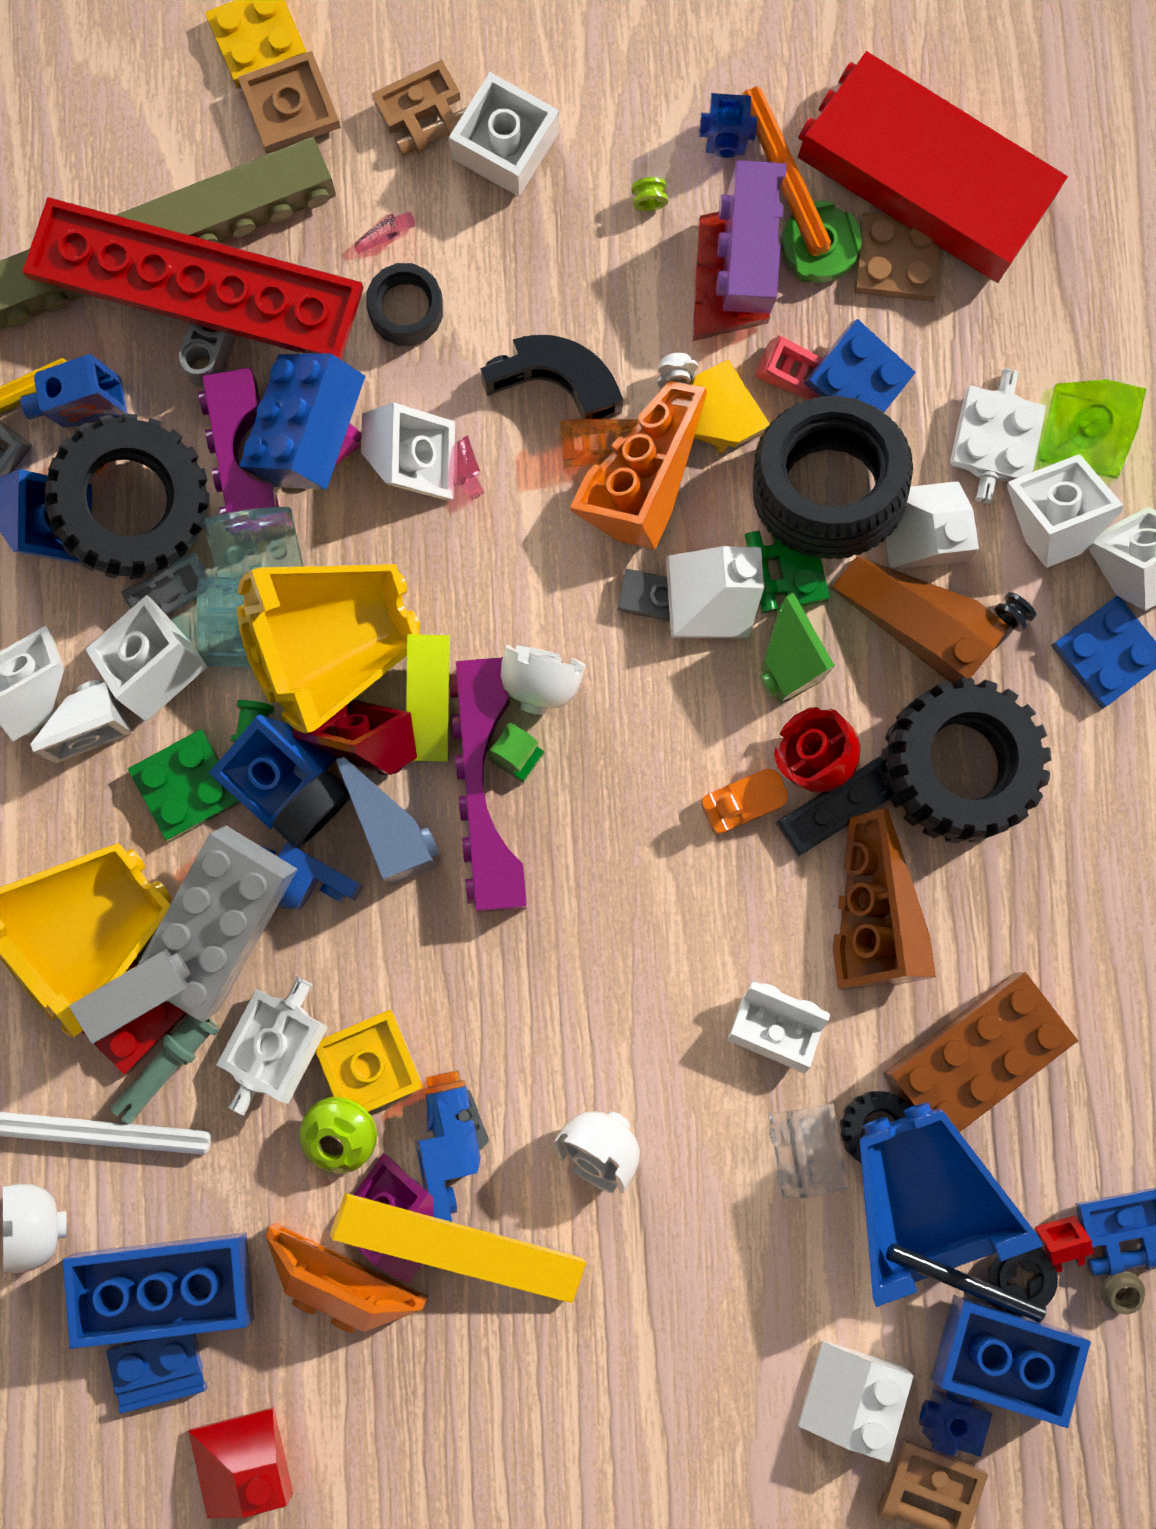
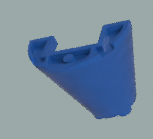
(933, 1199)

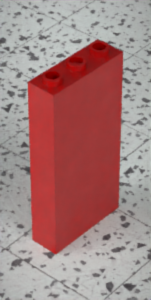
(930, 165)

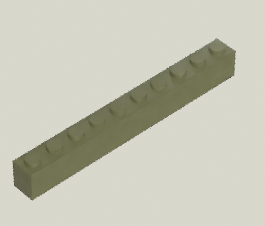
(210, 210)

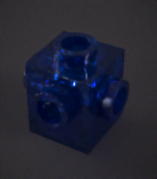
(728, 125)
(954, 1423)

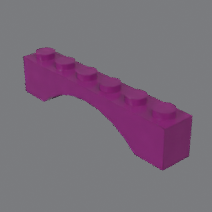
(497, 872)

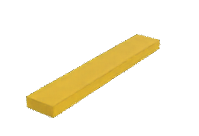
(457, 1248)

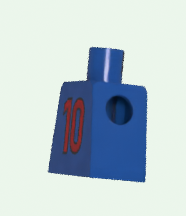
(76, 393)

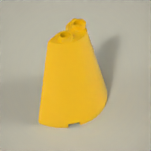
(322, 634)
(78, 927)

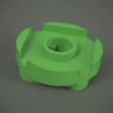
(827, 266)

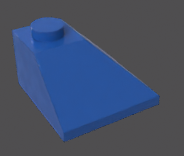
(25, 518)
(269, 767)

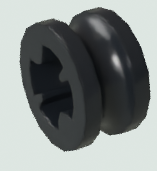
(1015, 611)

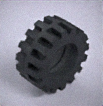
(860, 1109)

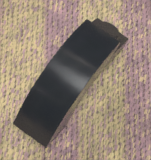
(558, 362)

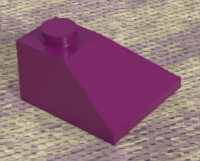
(394, 1187)

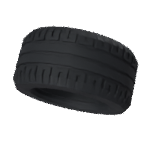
(840, 426)

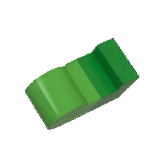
(516, 752)

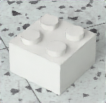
(504, 134)

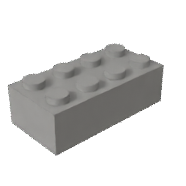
(220, 916)

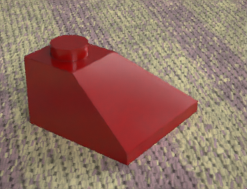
(241, 1465)

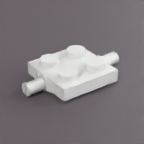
(997, 435)
(271, 1046)

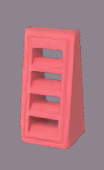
(780, 377)

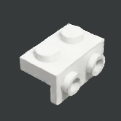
(778, 1026)

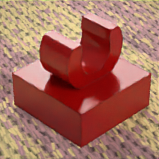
(1065, 1241)

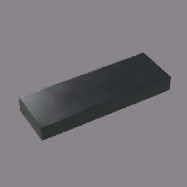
(833, 809)

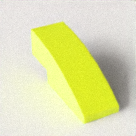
(429, 694)

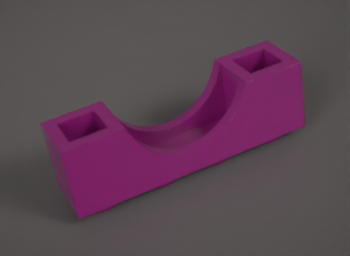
(232, 406)

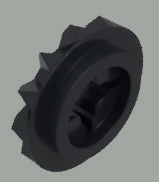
(1040, 1287)

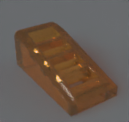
(587, 427)

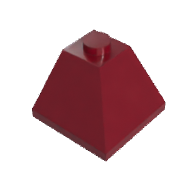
(367, 737)

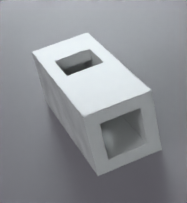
(130, 995)

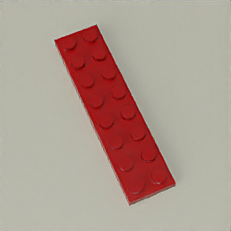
(192, 279)

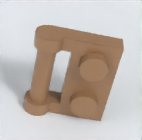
(934, 1478)

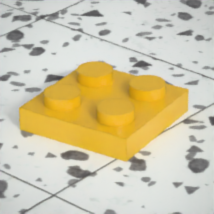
(254, 34)
(369, 1062)

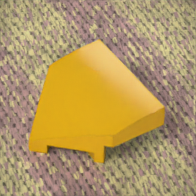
(729, 409)

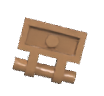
(416, 98)

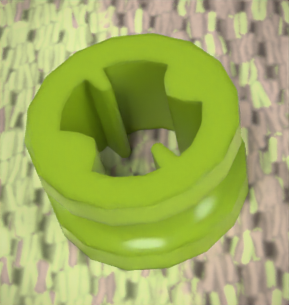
(649, 194)

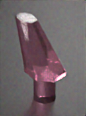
(384, 230)
(466, 469)

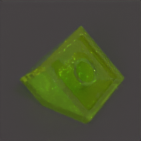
(1093, 421)

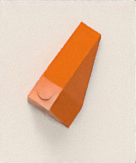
(641, 477)

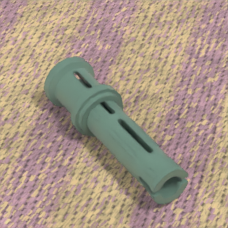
(176, 1050)

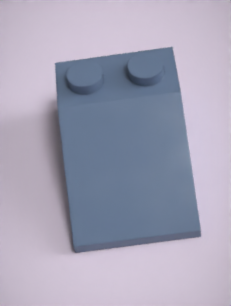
(393, 835)

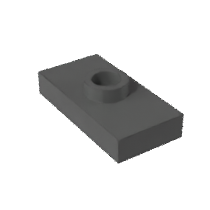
(170, 586)
(644, 595)

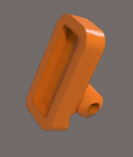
(744, 800)

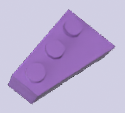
(750, 237)

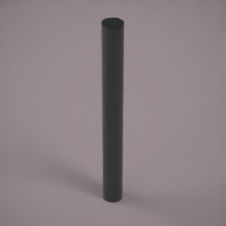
(965, 1282)

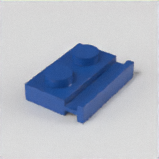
(155, 1371)

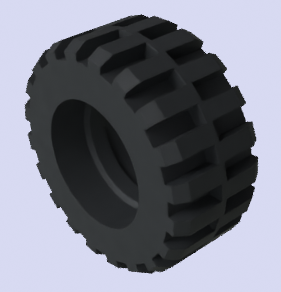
(138, 442)
(1002, 724)

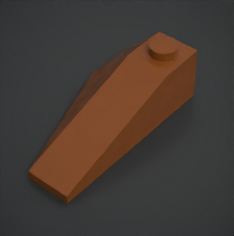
(930, 621)
(882, 922)

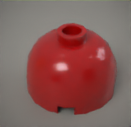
(818, 750)

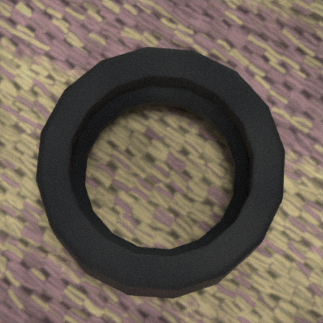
(404, 274)
(311, 809)

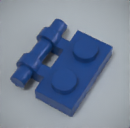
(1119, 1220)

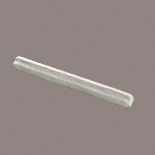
(105, 1133)

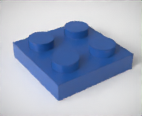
(860, 369)
(1108, 652)

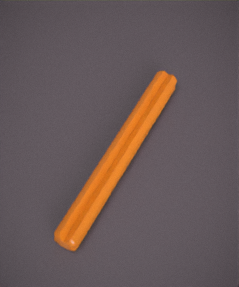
(793, 184)

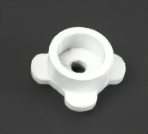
(676, 368)

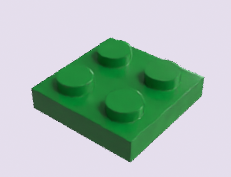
(180, 787)

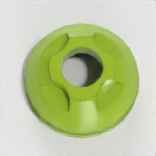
(346, 1122)

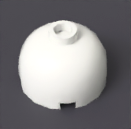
(539, 678)
(601, 1148)
(29, 1227)

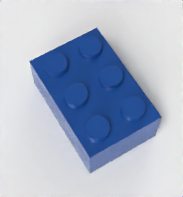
(302, 420)
(1010, 1361)

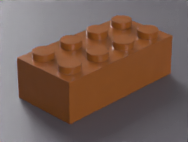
(983, 1052)

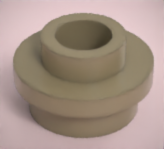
(1130, 1300)

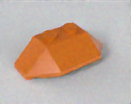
(337, 1284)

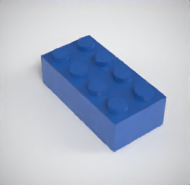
(158, 1290)

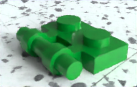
(798, 574)

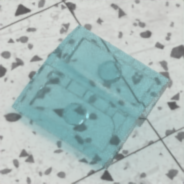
(252, 540)
(218, 623)

